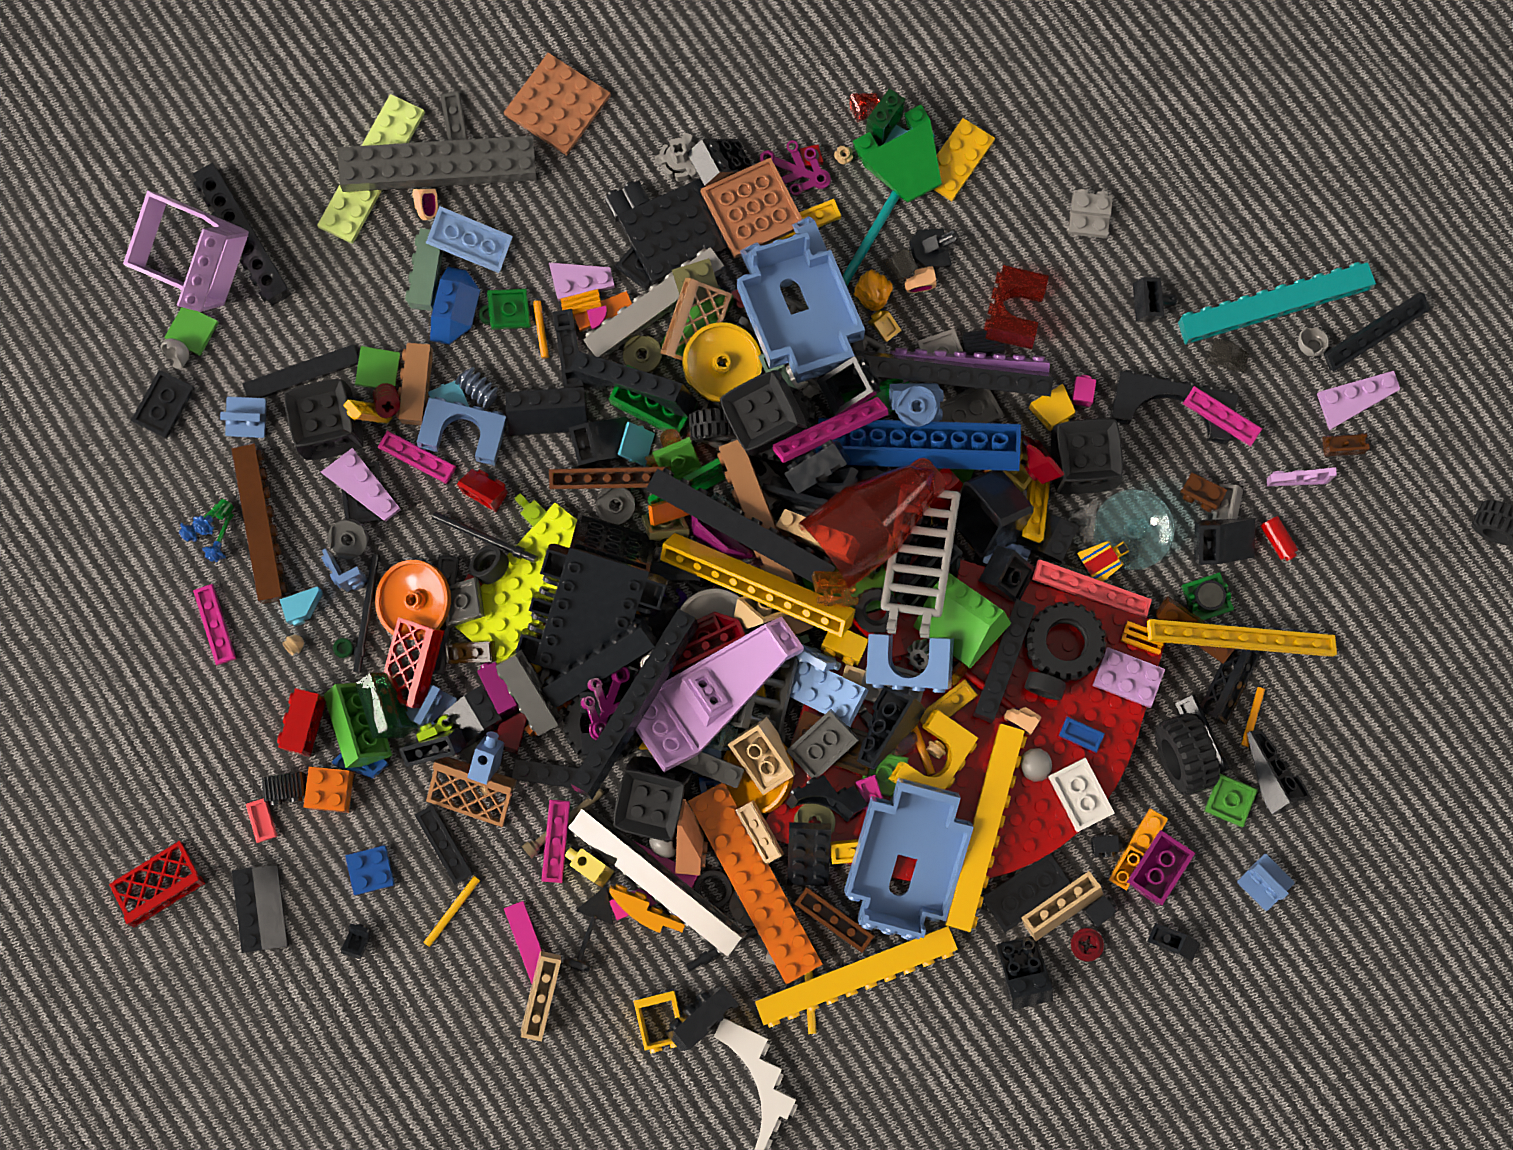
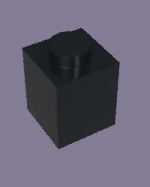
(1100, 910)

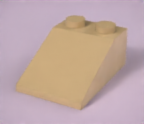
(763, 755)

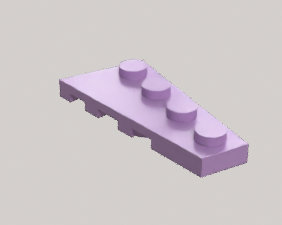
(1352, 398)
(357, 480)

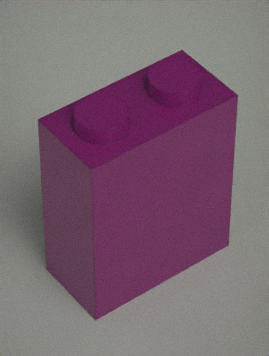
(497, 690)

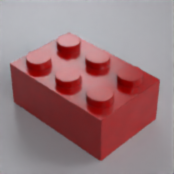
(301, 722)

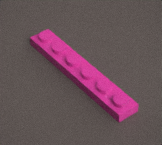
(830, 429)

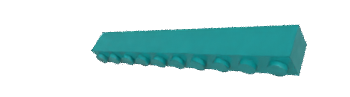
(1276, 303)

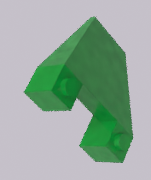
(908, 161)

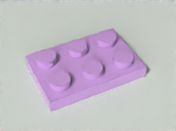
(1128, 677)

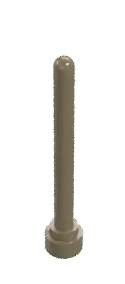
(533, 847)

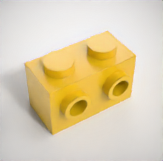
(848, 647)

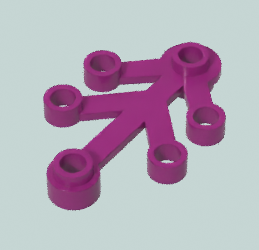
(799, 170)
(606, 704)

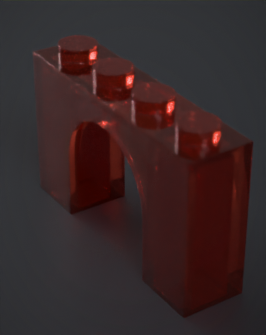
(1004, 326)

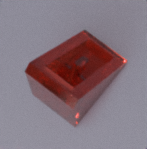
(862, 105)

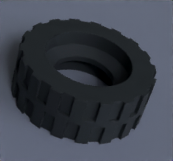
(861, 617)

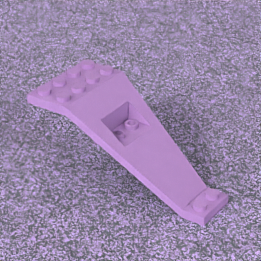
(682, 716)

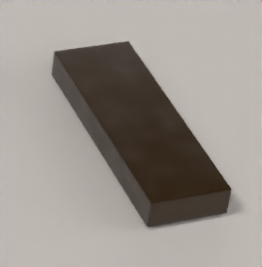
(470, 652)

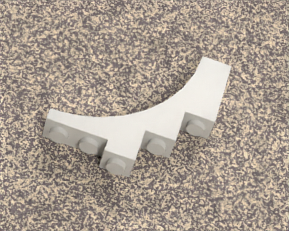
(766, 1075)

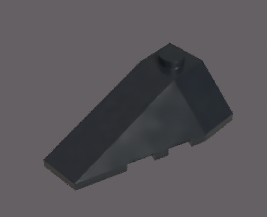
(892, 721)
(1277, 784)

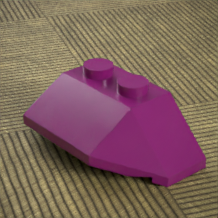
(719, 541)

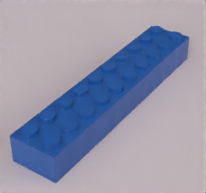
(943, 443)

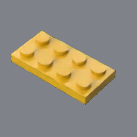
(961, 156)

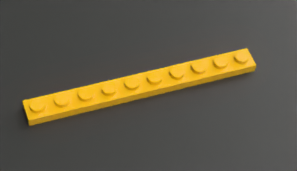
(1241, 638)

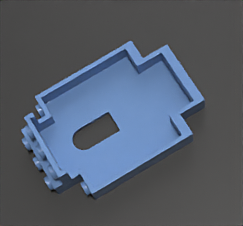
(811, 339)
(915, 825)

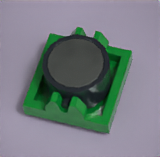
(1208, 597)

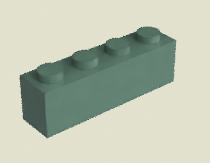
(425, 273)

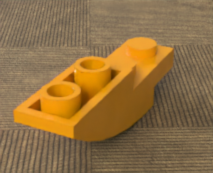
(1136, 847)
(637, 907)

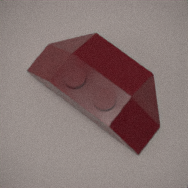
(1038, 461)
(712, 635)

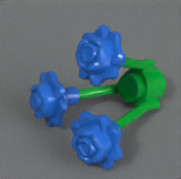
(203, 526)

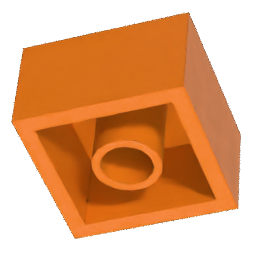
(328, 789)

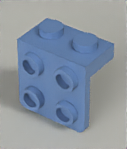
(349, 580)

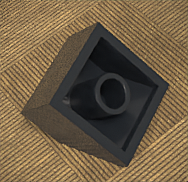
(1007, 574)

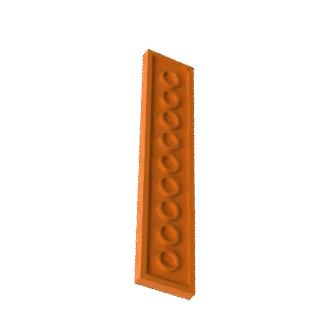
(755, 884)

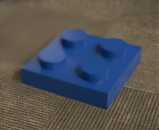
(370, 870)

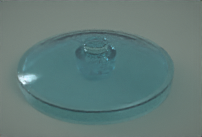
(1140, 522)

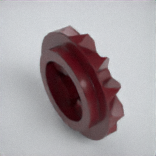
(1091, 953)

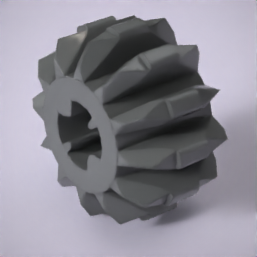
(918, 654)

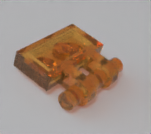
(833, 582)

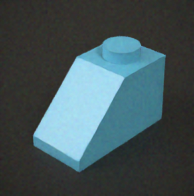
(301, 605)

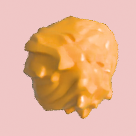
(873, 290)

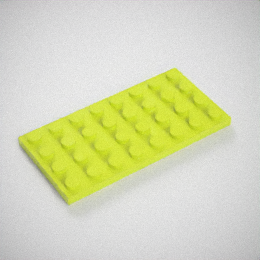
(510, 597)

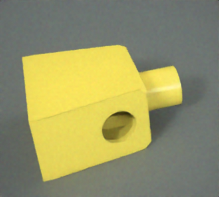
(593, 869)

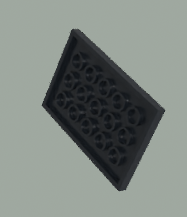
(672, 230)

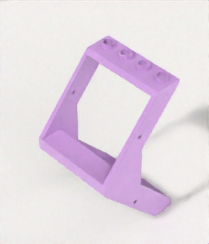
(213, 260)

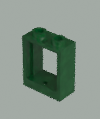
(887, 112)

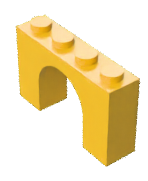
(957, 743)

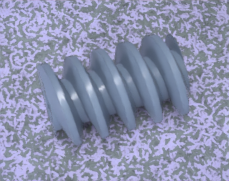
(477, 387)

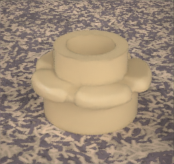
(843, 159)
(936, 749)

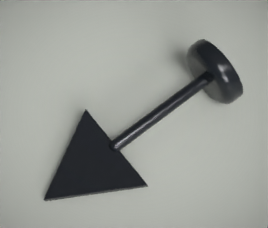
(597, 908)

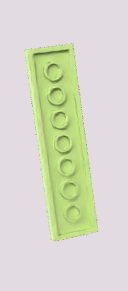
(350, 209)

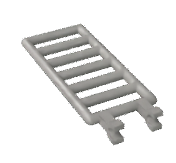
(943, 573)

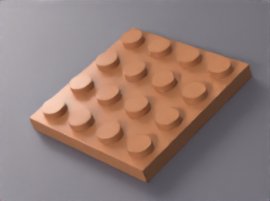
(557, 104)
(752, 206)

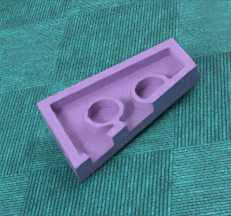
(578, 279)
(1301, 477)

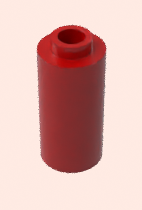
(1279, 539)

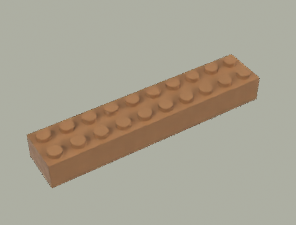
(753, 502)

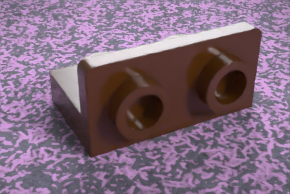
(1203, 492)

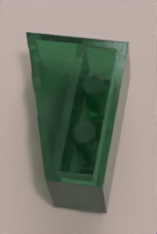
(382, 708)

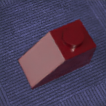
(512, 732)

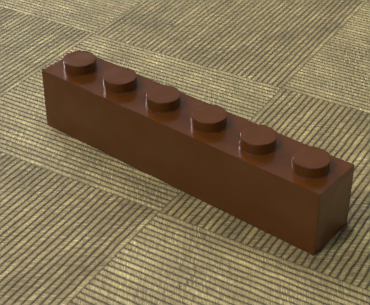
(602, 477)

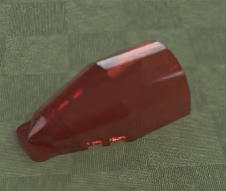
(873, 517)

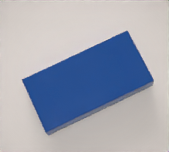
(1081, 734)

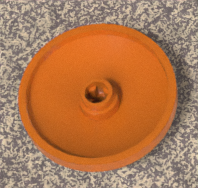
(415, 593)

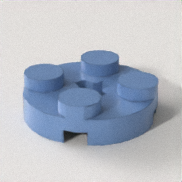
(904, 406)

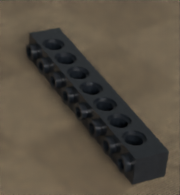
(277, 289)

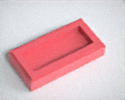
(261, 820)

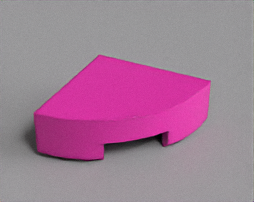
(597, 316)

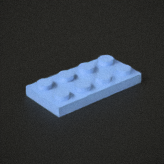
(469, 239)
(827, 691)

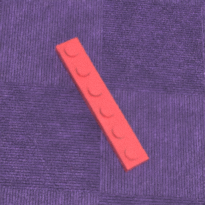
(1091, 588)

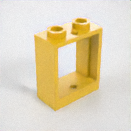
(656, 1046)

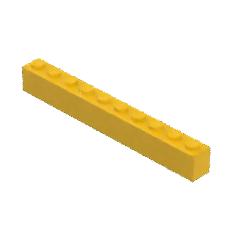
(755, 584)
(986, 824)
(856, 975)

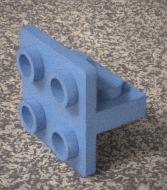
(245, 417)
(433, 706)
(1266, 882)

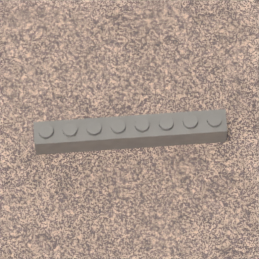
(643, 311)

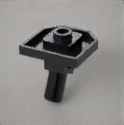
(930, 247)

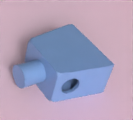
(488, 752)

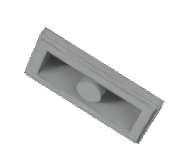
(1231, 503)

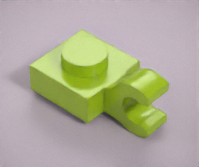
(532, 511)
(429, 730)

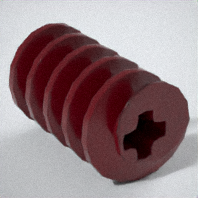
(386, 400)

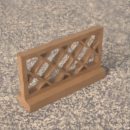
(682, 313)
(460, 770)

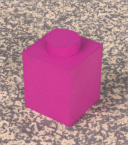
(1083, 391)

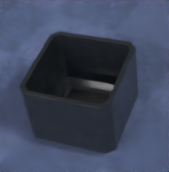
(992, 512)

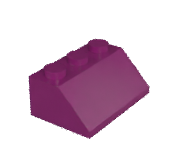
(1160, 868)

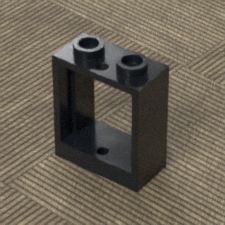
(832, 393)

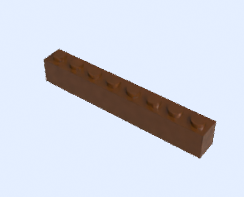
(259, 524)

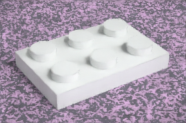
(1081, 794)

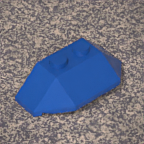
(453, 306)

